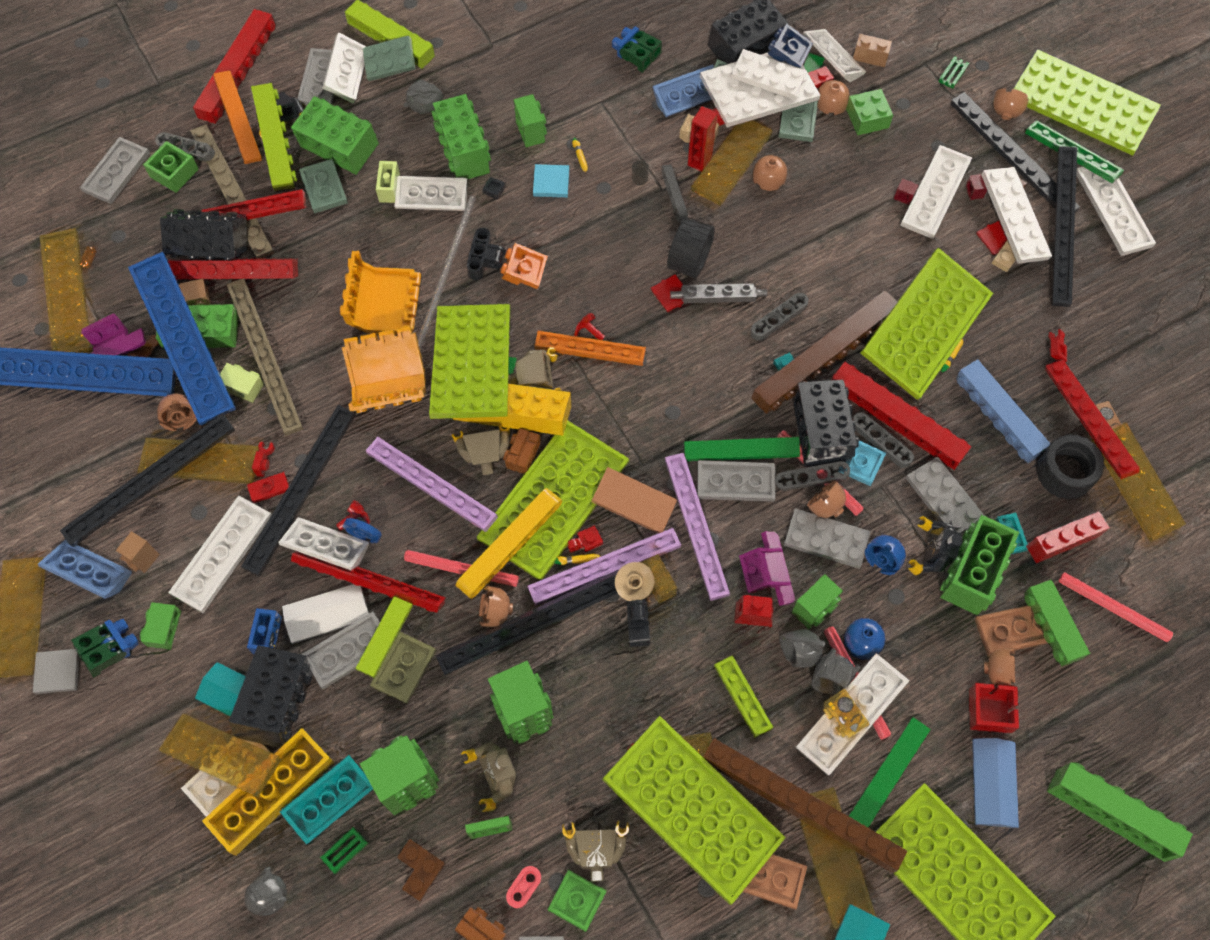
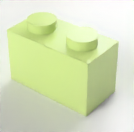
(387, 181)
(241, 382)

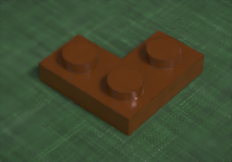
(425, 867)

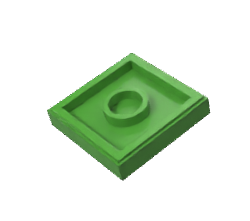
(489, 827)
(577, 900)

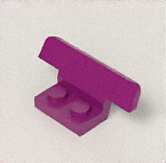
(111, 337)
(768, 568)

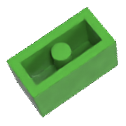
(160, 625)

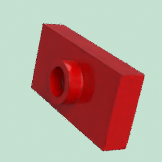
(268, 487)

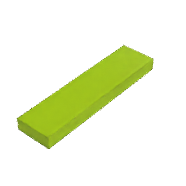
(384, 637)
(743, 696)

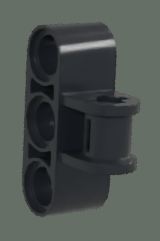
(487, 257)
(638, 623)

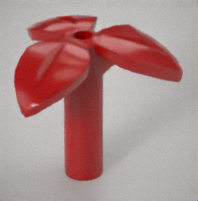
(584, 323)
(356, 511)

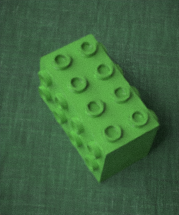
(335, 134)
(461, 137)
(979, 565)
(521, 702)
(400, 775)

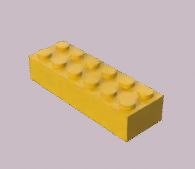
(532, 410)
(244, 816)

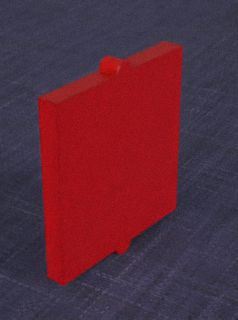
(993, 237)
(662, 292)

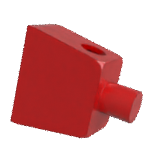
(754, 611)

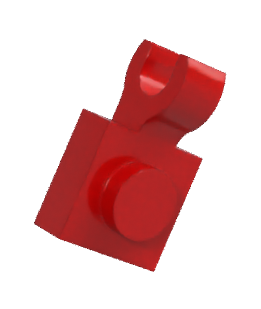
(1058, 348)
(261, 462)
(586, 539)

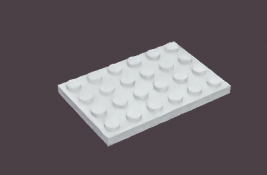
(743, 102)

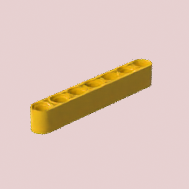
(508, 543)

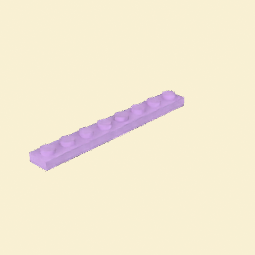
(432, 484)
(697, 527)
(599, 567)

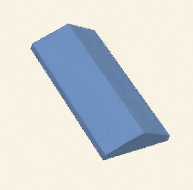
(681, 93)
(86, 569)
(995, 783)

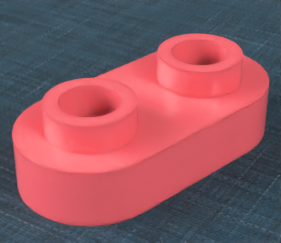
(523, 887)

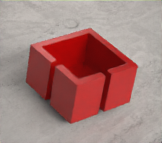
(990, 711)

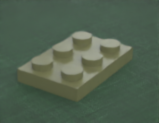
(403, 668)

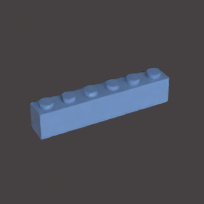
(1002, 411)

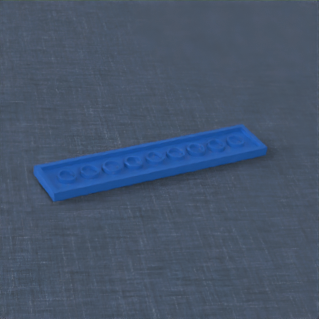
(182, 338)
(86, 372)

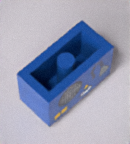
(264, 629)

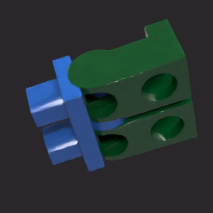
(637, 47)
(104, 645)

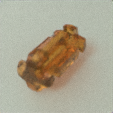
(87, 256)

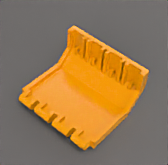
(379, 297)
(384, 369)

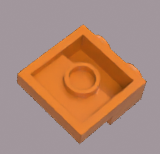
(523, 266)

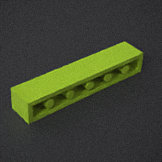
(385, 29)
(273, 136)

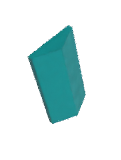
(220, 688)
(327, 799)
(861, 926)

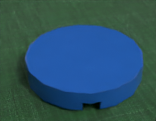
(362, 530)

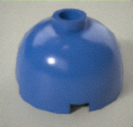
(886, 553)
(864, 638)

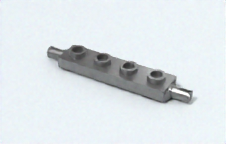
(718, 293)

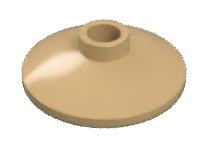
(628, 575)

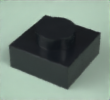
(494, 188)

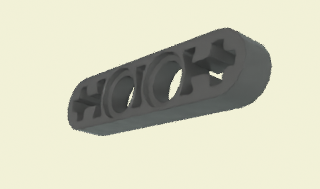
(186, 144)
(674, 192)
(779, 316)
(884, 437)
(812, 474)

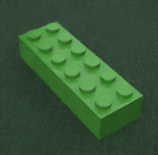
(1120, 812)

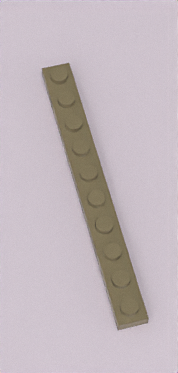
(232, 192)
(265, 357)

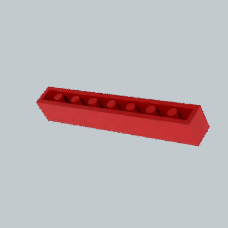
(237, 61)
(234, 268)
(902, 417)

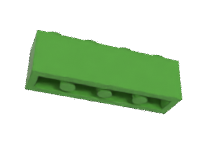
(1056, 623)

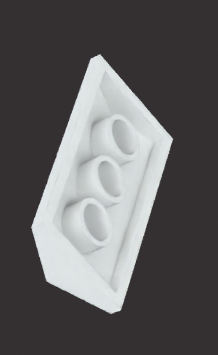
(835, 54)
(431, 193)
(325, 544)
(324, 613)

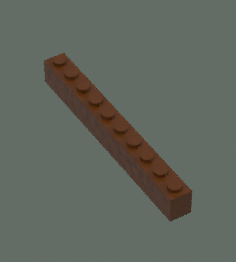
(823, 353)
(805, 806)

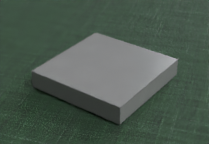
(56, 671)

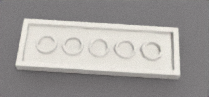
(936, 192)
(1116, 212)
(1016, 215)
(220, 554)
(872, 692)

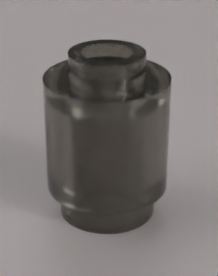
(640, 172)

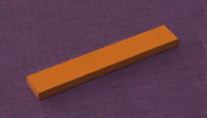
(237, 117)
(590, 348)

